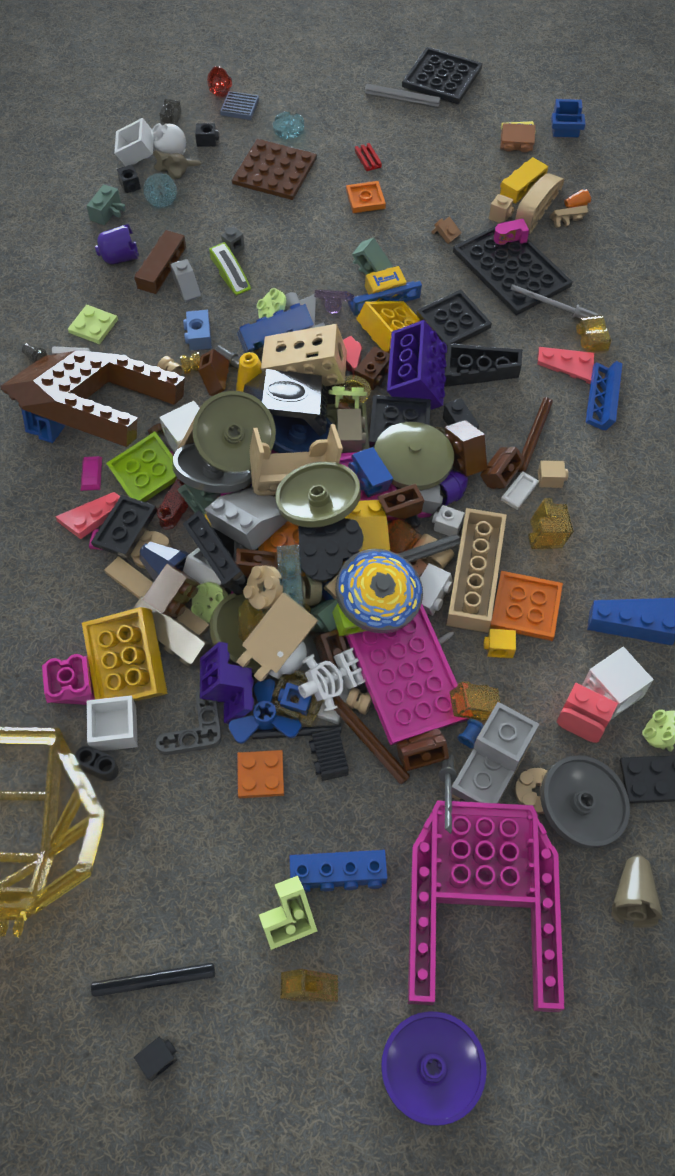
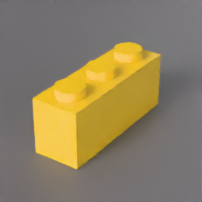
(523, 179)

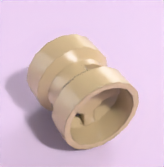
(168, 364)
(359, 701)

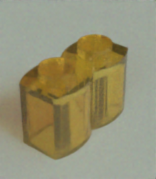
(594, 334)

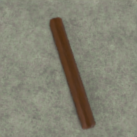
(535, 432)
(370, 740)

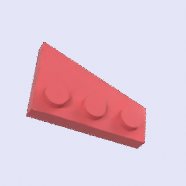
(574, 363)
(88, 516)

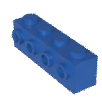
(340, 870)

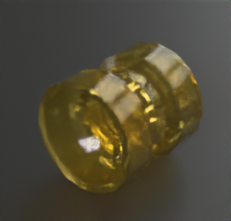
(190, 362)

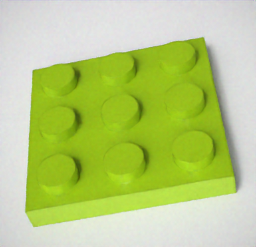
(144, 468)

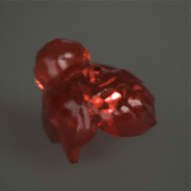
(217, 79)

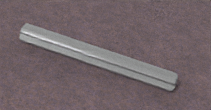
(402, 95)

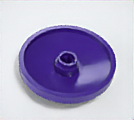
(433, 1068)

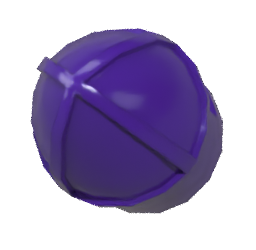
(453, 487)

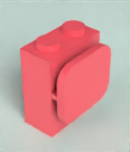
(586, 713)

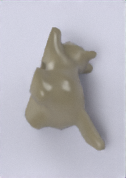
(173, 163)

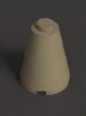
(637, 895)

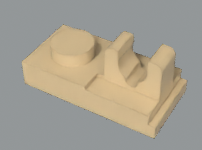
(574, 213)

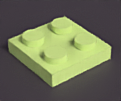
(93, 324)

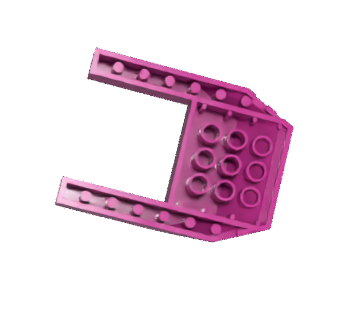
(489, 859)

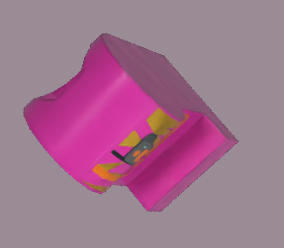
(511, 231)

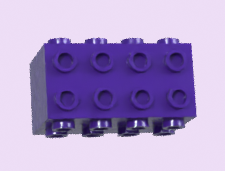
(417, 364)

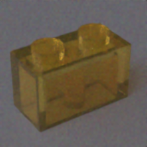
(474, 700)

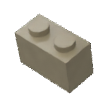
(350, 429)

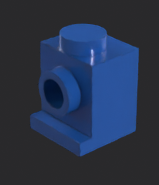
(292, 691)

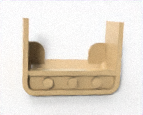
(270, 469)

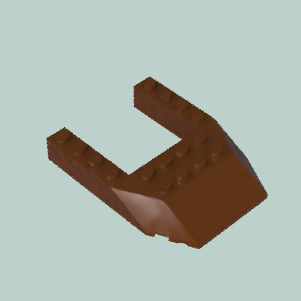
(63, 381)

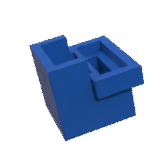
(567, 118)
(45, 428)

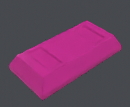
(91, 473)

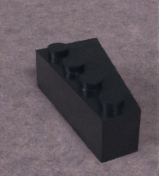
(481, 364)

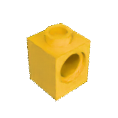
(500, 643)

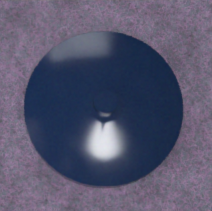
(295, 434)

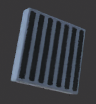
(239, 105)

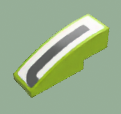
(229, 268)

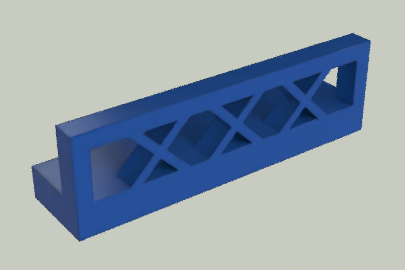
(405, 293)
(608, 398)

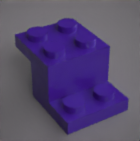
(226, 682)

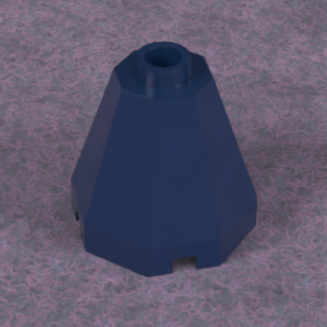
(156, 556)

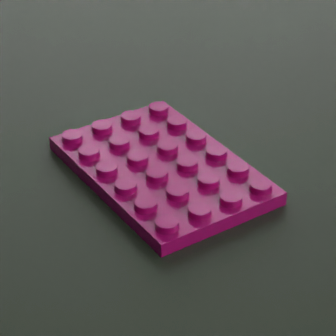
(407, 678)

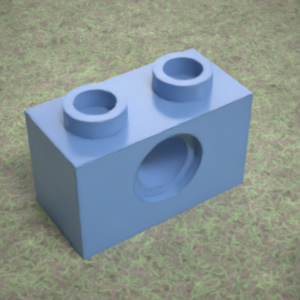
(198, 330)

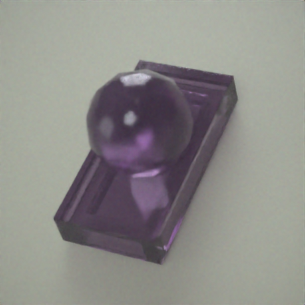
(333, 299)

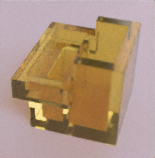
(550, 526)

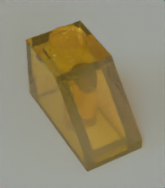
(248, 619)
(309, 986)

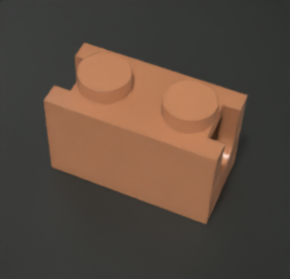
(517, 137)

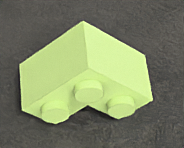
(292, 918)

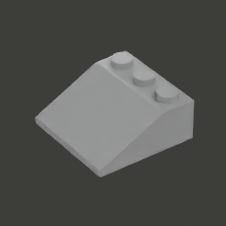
(245, 517)

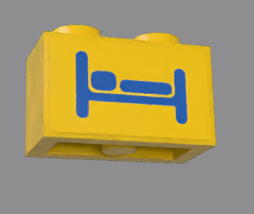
(384, 280)

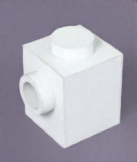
(448, 521)

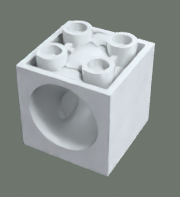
(177, 423)
(619, 679)

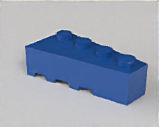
(295, 319)
(635, 618)

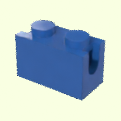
(371, 472)

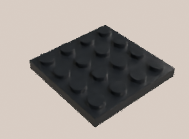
(442, 75)

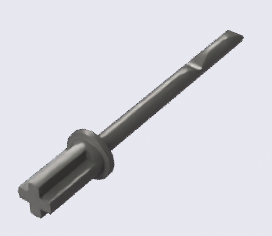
(448, 775)

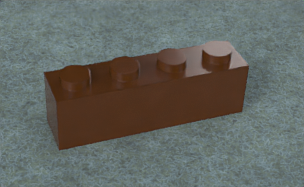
(158, 263)

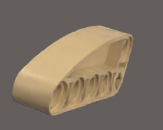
(539, 199)

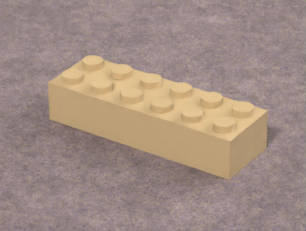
(476, 570)

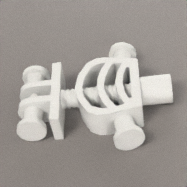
(326, 679)

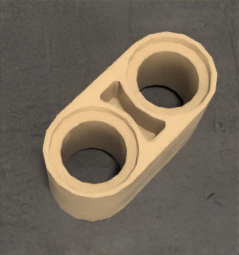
(439, 559)

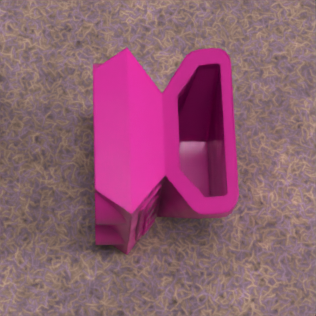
(68, 680)

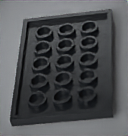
(511, 265)

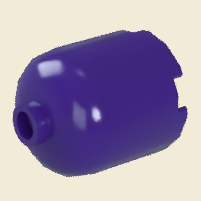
(116, 245)

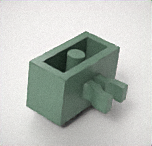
(105, 204)
(370, 257)
(197, 499)
(323, 613)

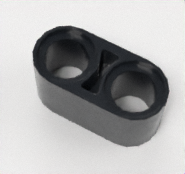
(97, 763)

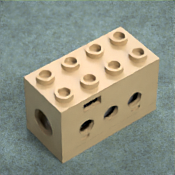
(308, 352)

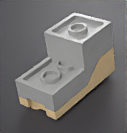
(495, 756)

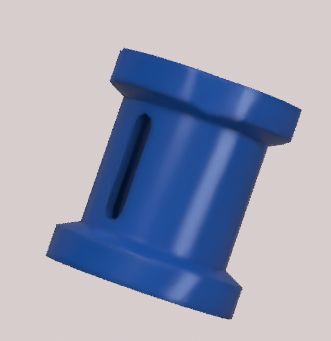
(471, 733)

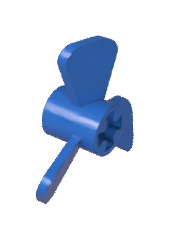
(244, 727)

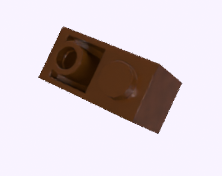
(214, 371)

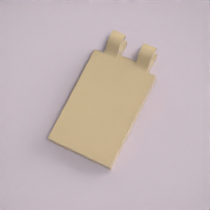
(279, 630)

